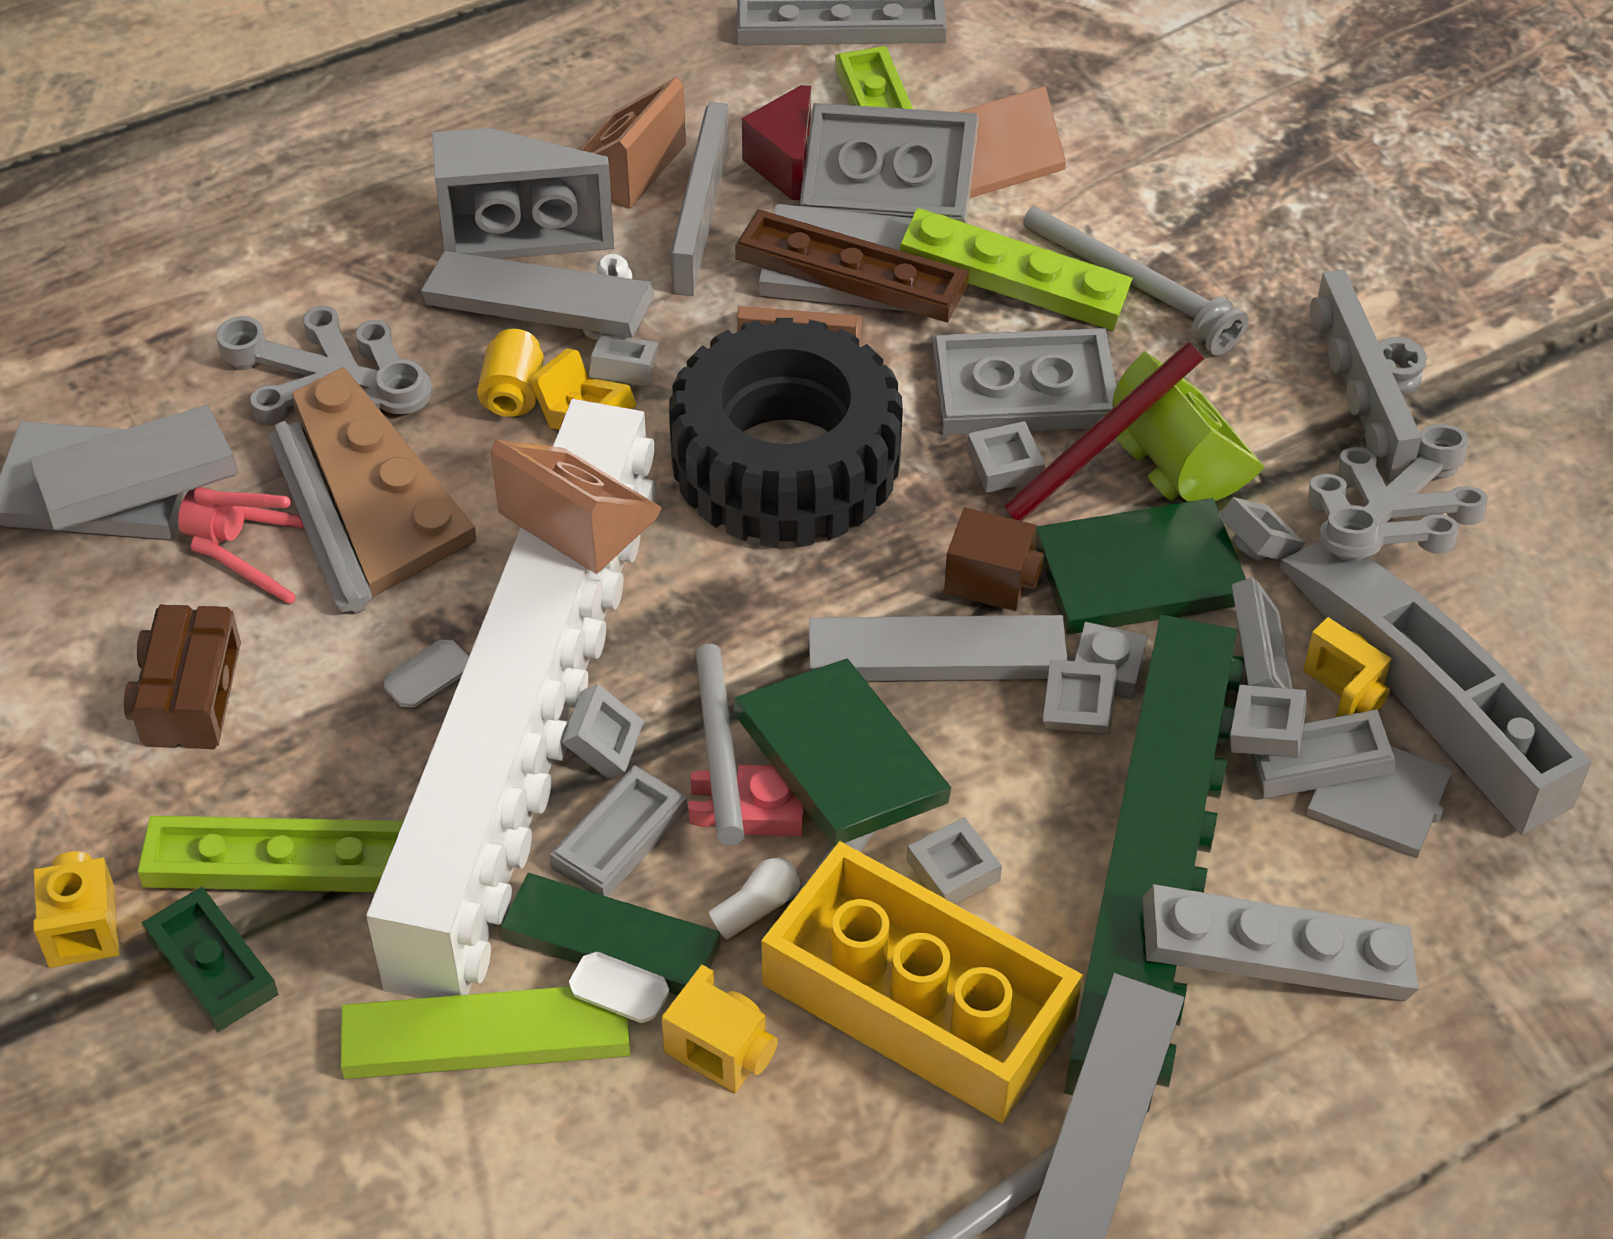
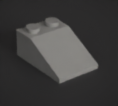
(520, 195)

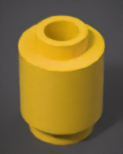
(507, 373)

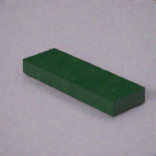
(579, 922)

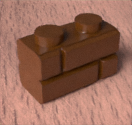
(184, 676)

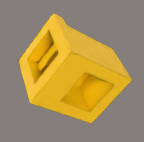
(72, 898)
(717, 1032)

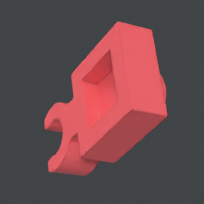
(765, 802)

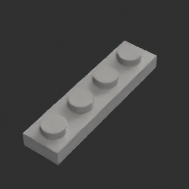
(1366, 374)
(1279, 943)

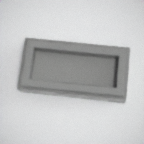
(1261, 636)
(1329, 755)
(619, 832)

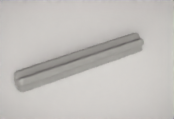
(320, 517)

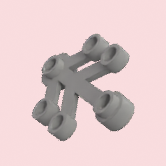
(396, 387)
(1362, 531)

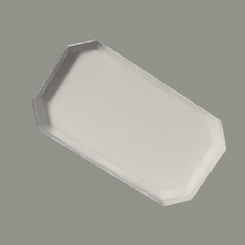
(426, 673)
(619, 987)

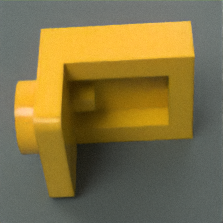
(566, 380)
(1348, 667)

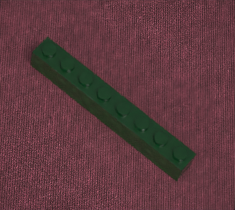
(1162, 811)

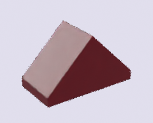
(778, 140)

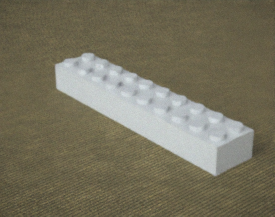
(500, 739)

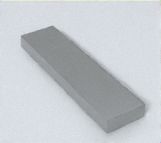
(840, 22)
(699, 199)
(538, 293)
(940, 646)
(1106, 1112)

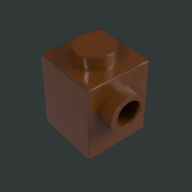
(992, 559)

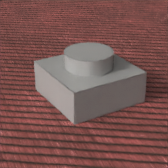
(623, 360)
(1005, 456)
(1259, 530)
(1115, 647)
(1080, 696)
(1268, 721)
(602, 731)
(954, 862)

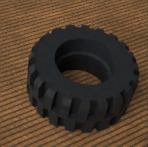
(777, 487)

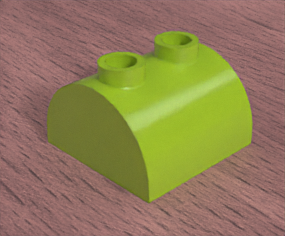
(1186, 440)

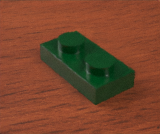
(210, 959)

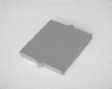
(1388, 808)

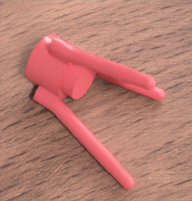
(220, 515)

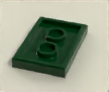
(1140, 565)
(841, 751)

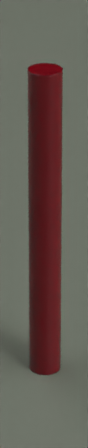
(1104, 431)

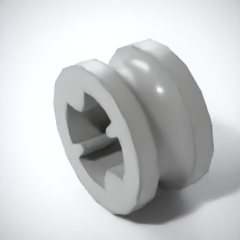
(1219, 326)
(1411, 360)

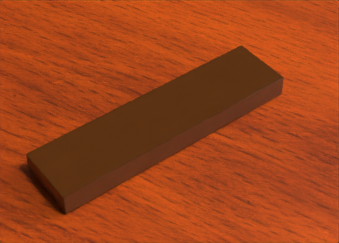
(852, 265)

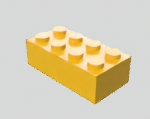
(920, 980)

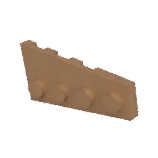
(382, 490)

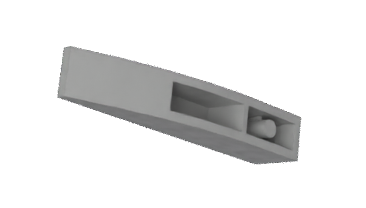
(1451, 687)

